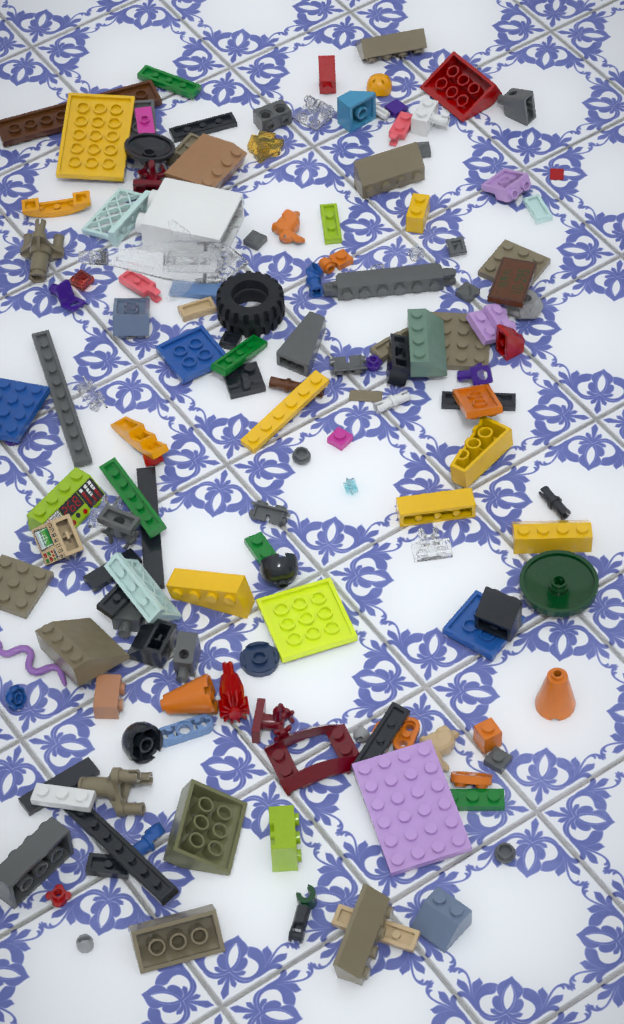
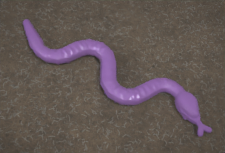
(29, 661)

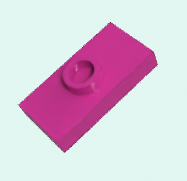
(144, 120)

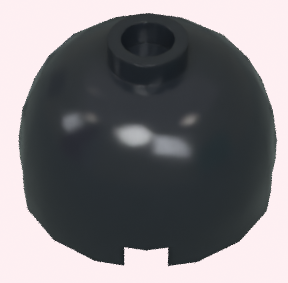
(279, 570)
(141, 742)

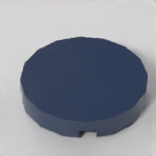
(259, 659)

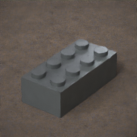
(34, 861)

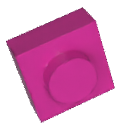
(340, 438)

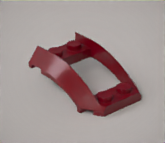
(286, 770)

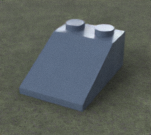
(131, 317)

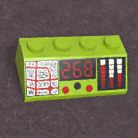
(71, 496)

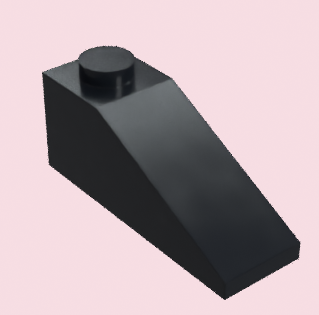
(398, 360)

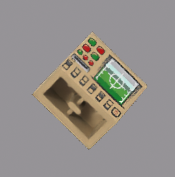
(57, 539)

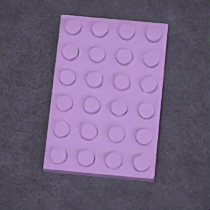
(411, 807)

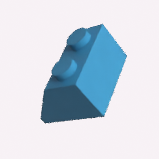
(356, 109)

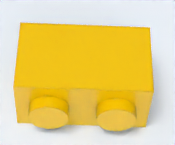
(417, 213)

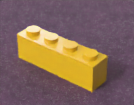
(435, 507)

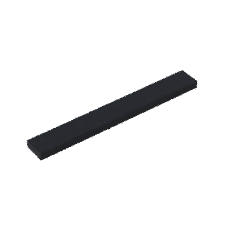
(151, 546)
(125, 854)

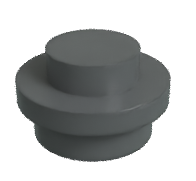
(301, 455)
(505, 853)

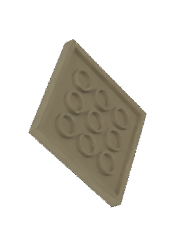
(462, 343)

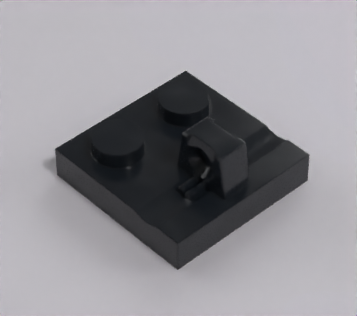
(245, 381)

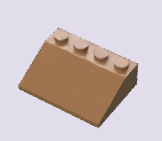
(207, 162)

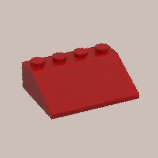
(461, 88)

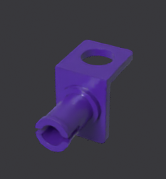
(66, 295)
(476, 374)

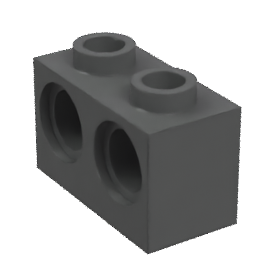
(272, 116)

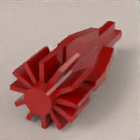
(232, 702)

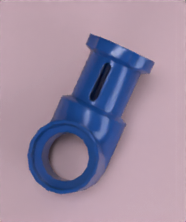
(313, 280)
(146, 842)

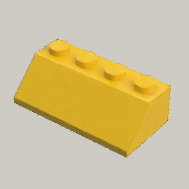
(544, 536)

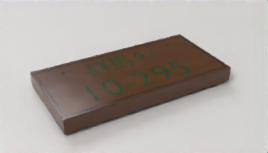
(512, 282)

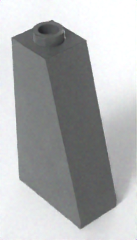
(303, 344)

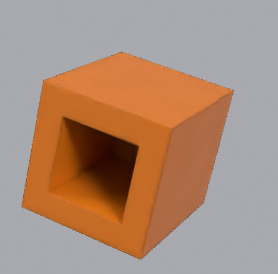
(487, 735)

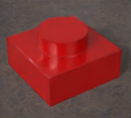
(150, 462)

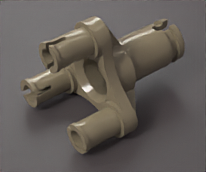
(41, 251)
(117, 789)

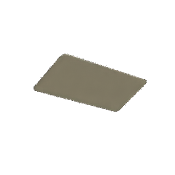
(364, 395)

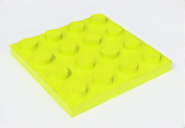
(306, 620)

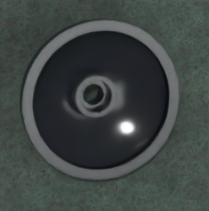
(149, 147)

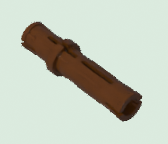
(287, 385)

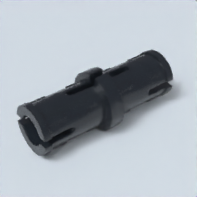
(554, 502)

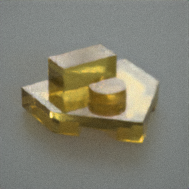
(265, 145)

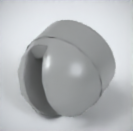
(361, 734)
(84, 943)

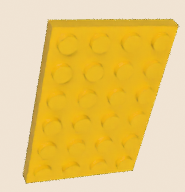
(95, 137)

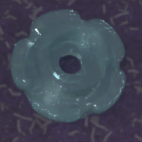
(350, 485)

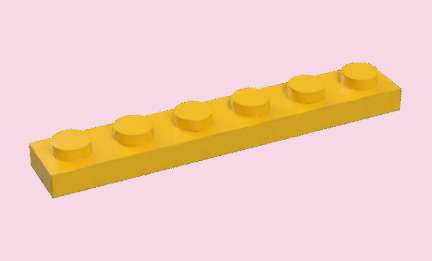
(284, 411)

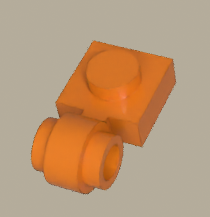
(338, 259)

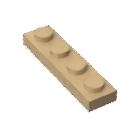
(395, 936)

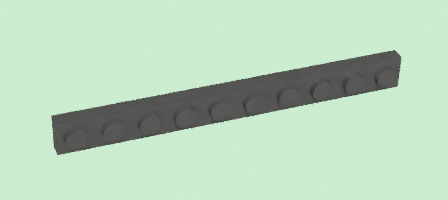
(61, 399)

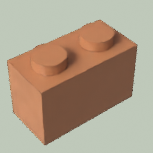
(108, 696)

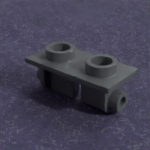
(355, 364)
(263, 509)

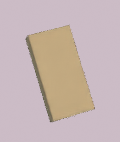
(197, 309)

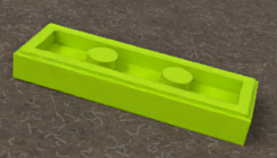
(330, 223)

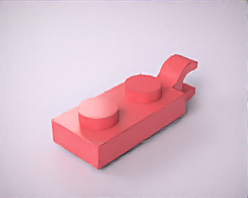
(400, 128)
(140, 285)

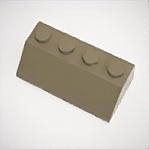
(391, 44)
(388, 170)
(363, 935)
(176, 938)

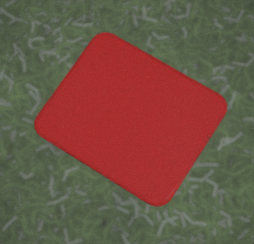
(556, 174)

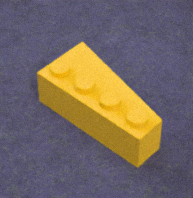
(481, 450)
(212, 590)

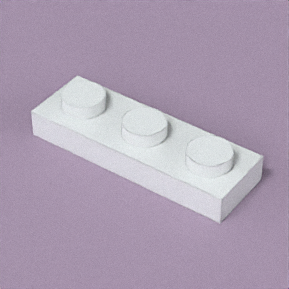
(63, 797)

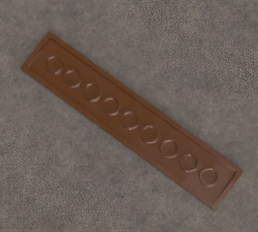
(51, 119)

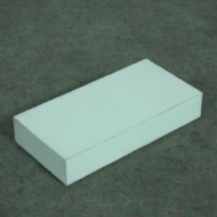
(537, 209)

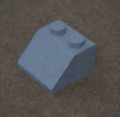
(442, 919)

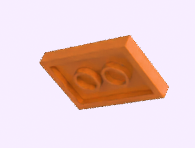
(477, 401)

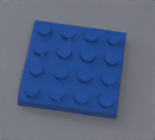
(19, 407)

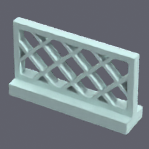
(126, 221)
(141, 589)

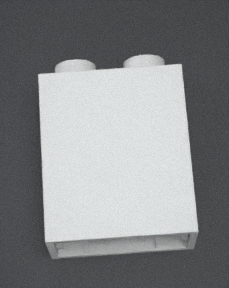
(201, 209)

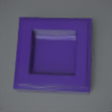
(395, 108)

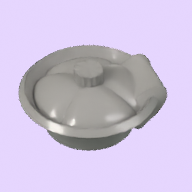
(531, 307)

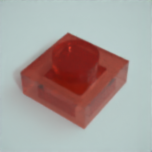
(81, 280)

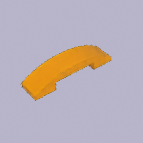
(56, 208)

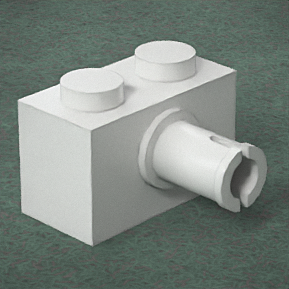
(426, 116)

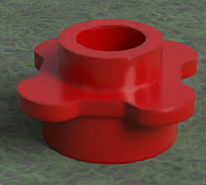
(62, 899)

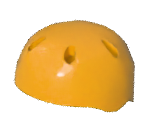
(380, 84)

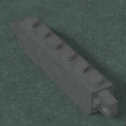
(390, 281)

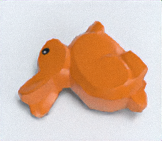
(287, 227)

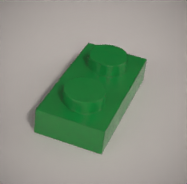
(259, 546)

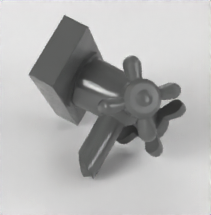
(119, 524)

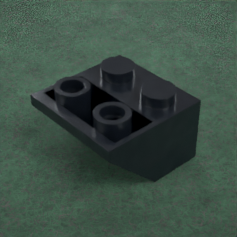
(499, 614)
(154, 643)

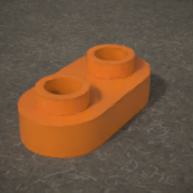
(407, 737)
(462, 778)

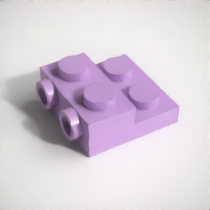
(507, 184)
(486, 320)

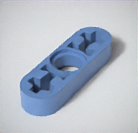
(188, 723)

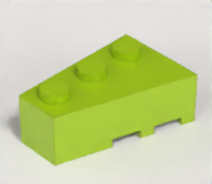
(284, 838)

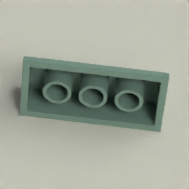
(426, 344)

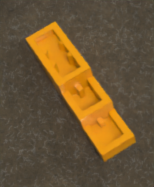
(139, 438)

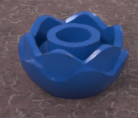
(15, 697)

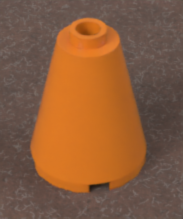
(555, 696)
(191, 698)

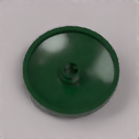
(559, 583)

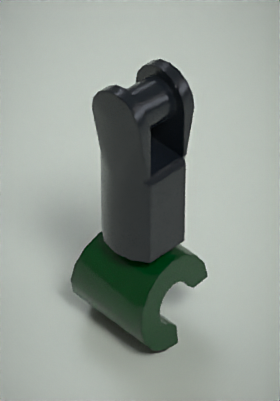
(302, 914)

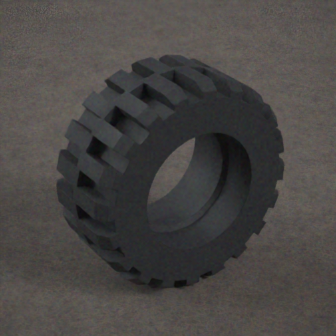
(247, 288)

